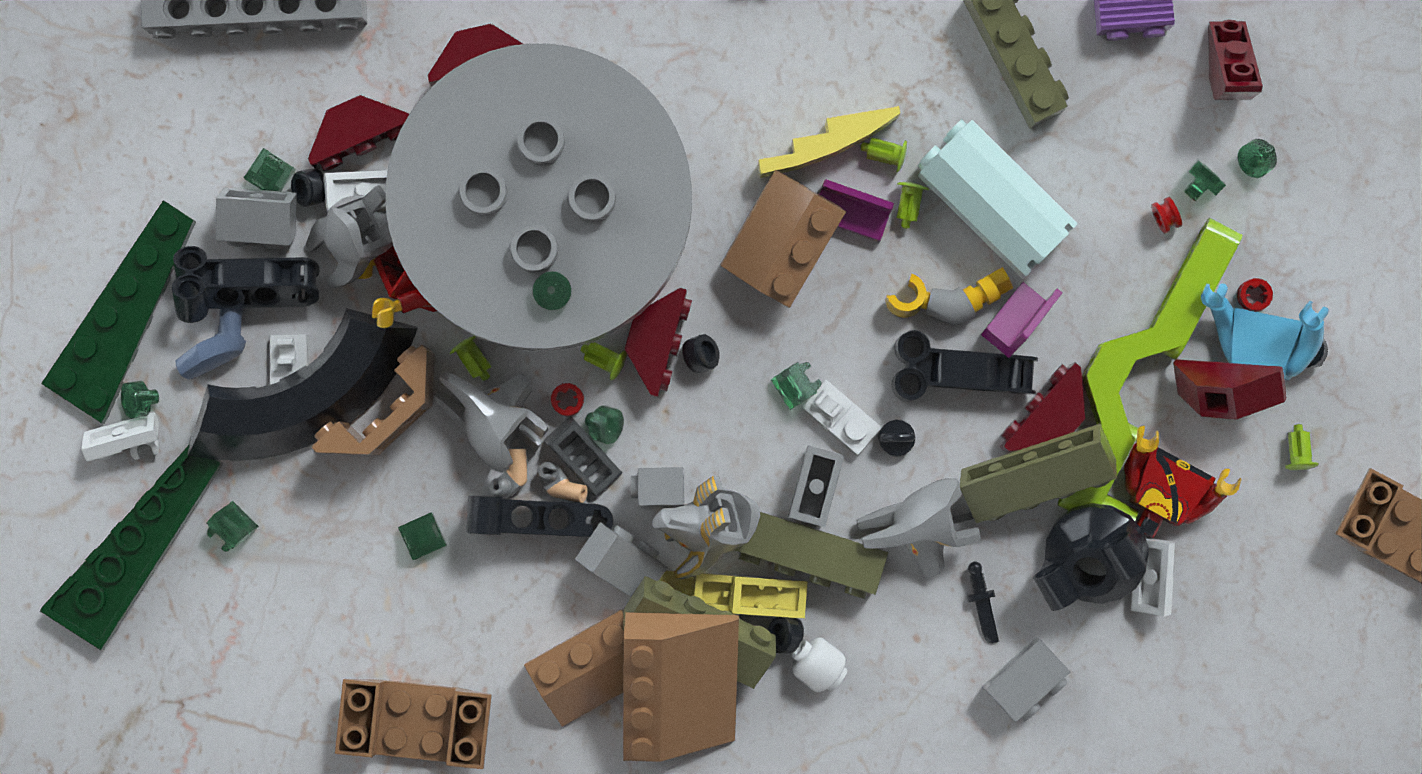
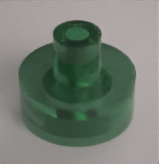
(1257, 158)
(559, 298)
(137, 399)
(605, 424)

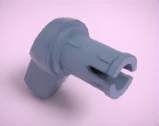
(217, 349)

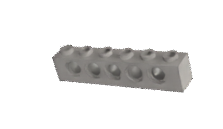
(159, 18)

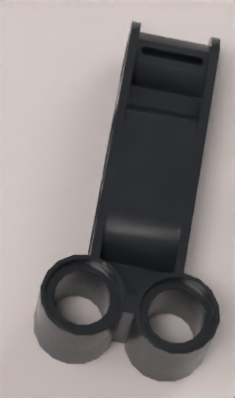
(239, 283)
(962, 369)
(494, 514)

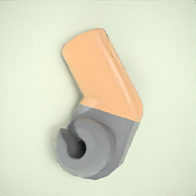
(513, 478)
(558, 485)

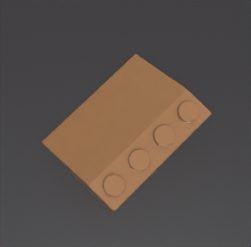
(678, 684)

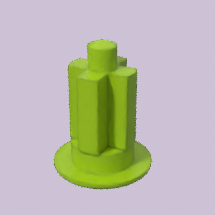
(885, 152)
(909, 202)
(472, 358)
(604, 358)
(1300, 449)

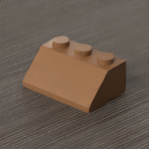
(782, 238)
(582, 669)

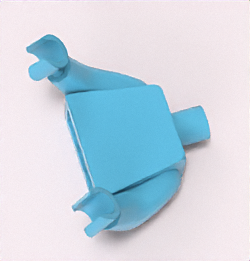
(1266, 338)

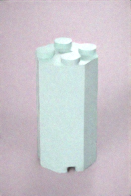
(995, 197)

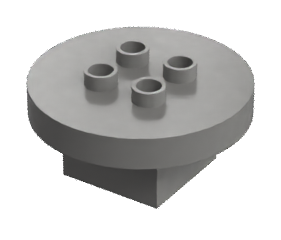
(536, 170)

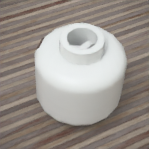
(819, 664)

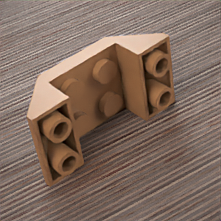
(418, 372)
(1385, 524)
(413, 722)

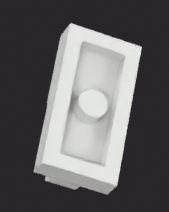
(347, 184)
(287, 355)
(841, 417)
(112, 439)
(1156, 587)

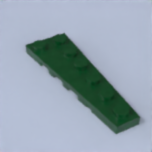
(108, 339)
(116, 571)

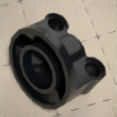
(1097, 533)

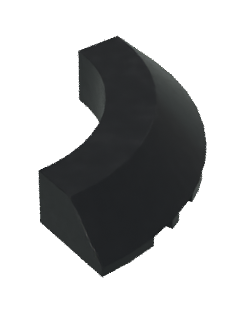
(289, 413)

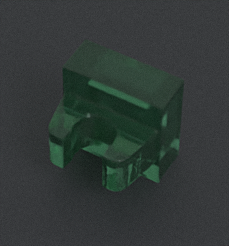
(269, 172)
(1203, 180)
(795, 385)
(231, 526)
(422, 536)

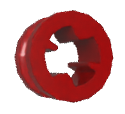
(1166, 215)
(1254, 283)
(564, 388)

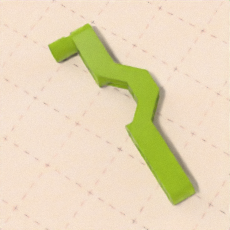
(1165, 335)

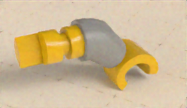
(951, 305)

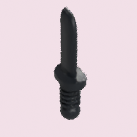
(982, 601)

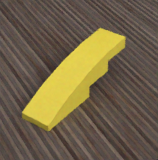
(840, 135)
(745, 593)

